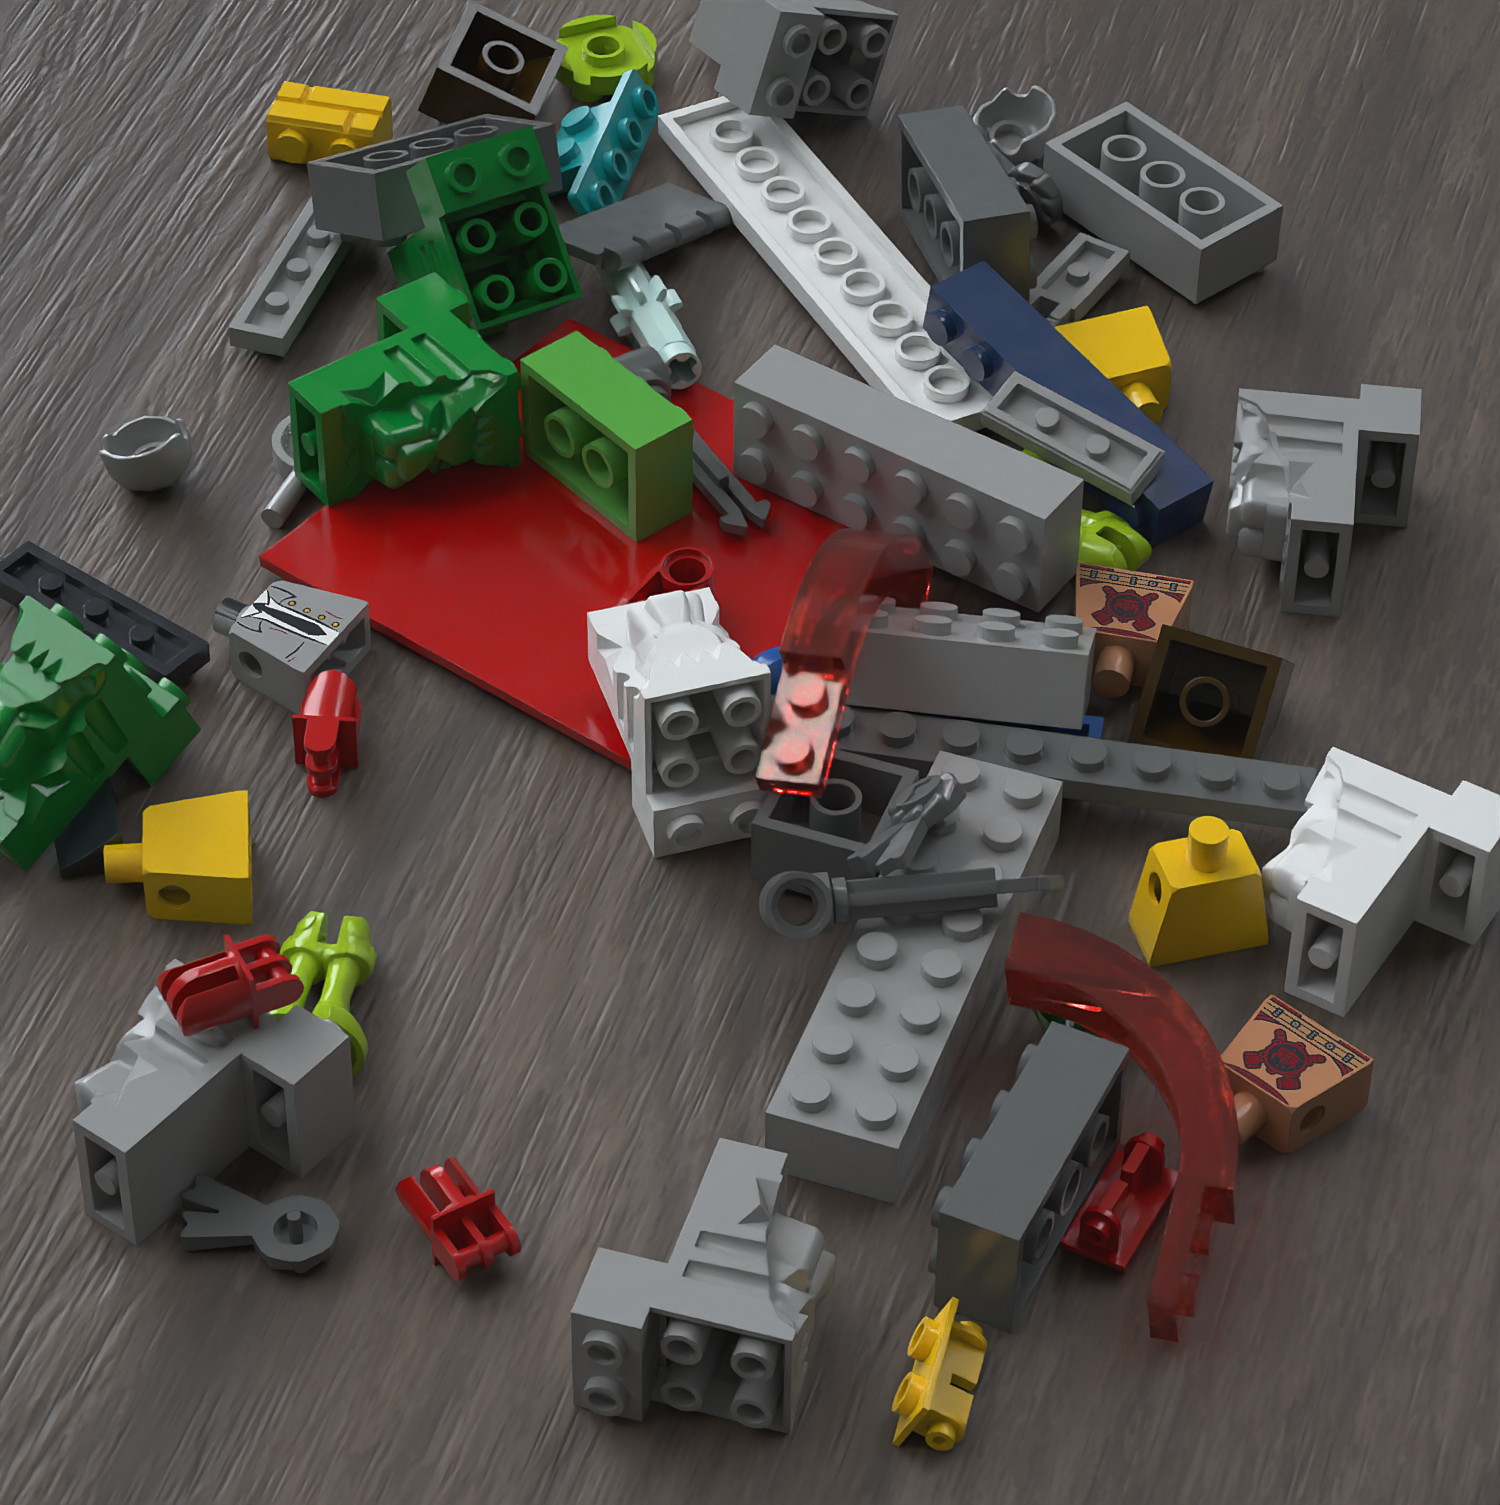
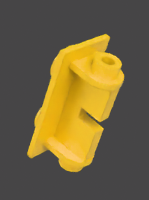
(925, 1399)

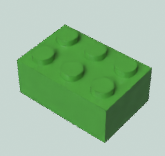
(607, 435)

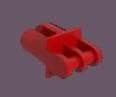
(327, 731)
(230, 985)
(457, 1218)

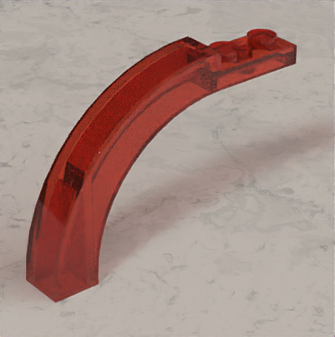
(822, 645)
(1128, 1003)

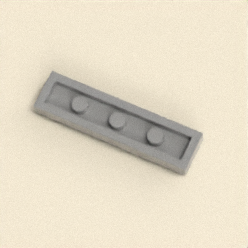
(289, 287)

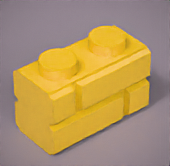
(324, 122)

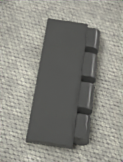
(643, 227)

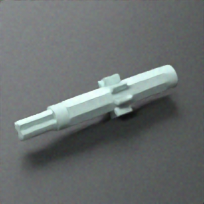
(649, 319)

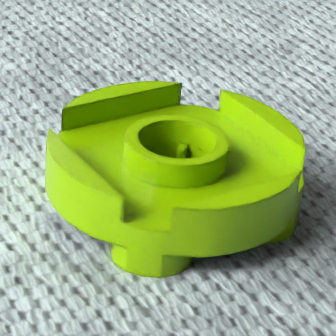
(622, 50)

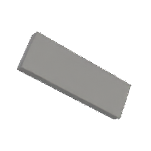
(1073, 438)

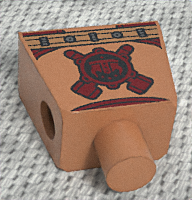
(1128, 619)
(1293, 1077)

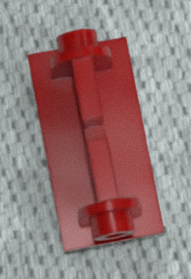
(1123, 1204)

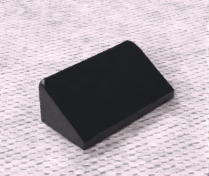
(83, 840)

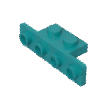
(604, 144)

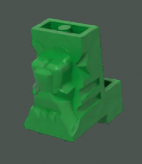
(489, 231)
(409, 401)
(70, 721)

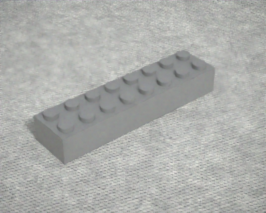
(911, 995)

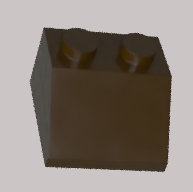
(492, 69)
(1210, 696)

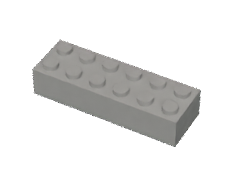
(909, 472)

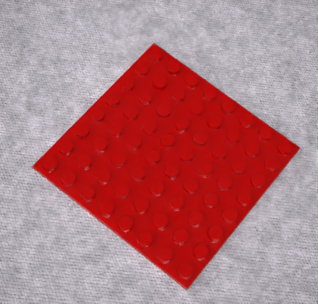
(505, 563)

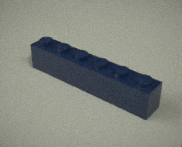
(999, 332)

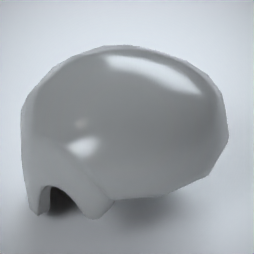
(1019, 123)
(147, 453)

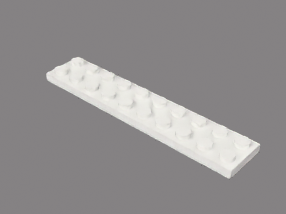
(824, 252)

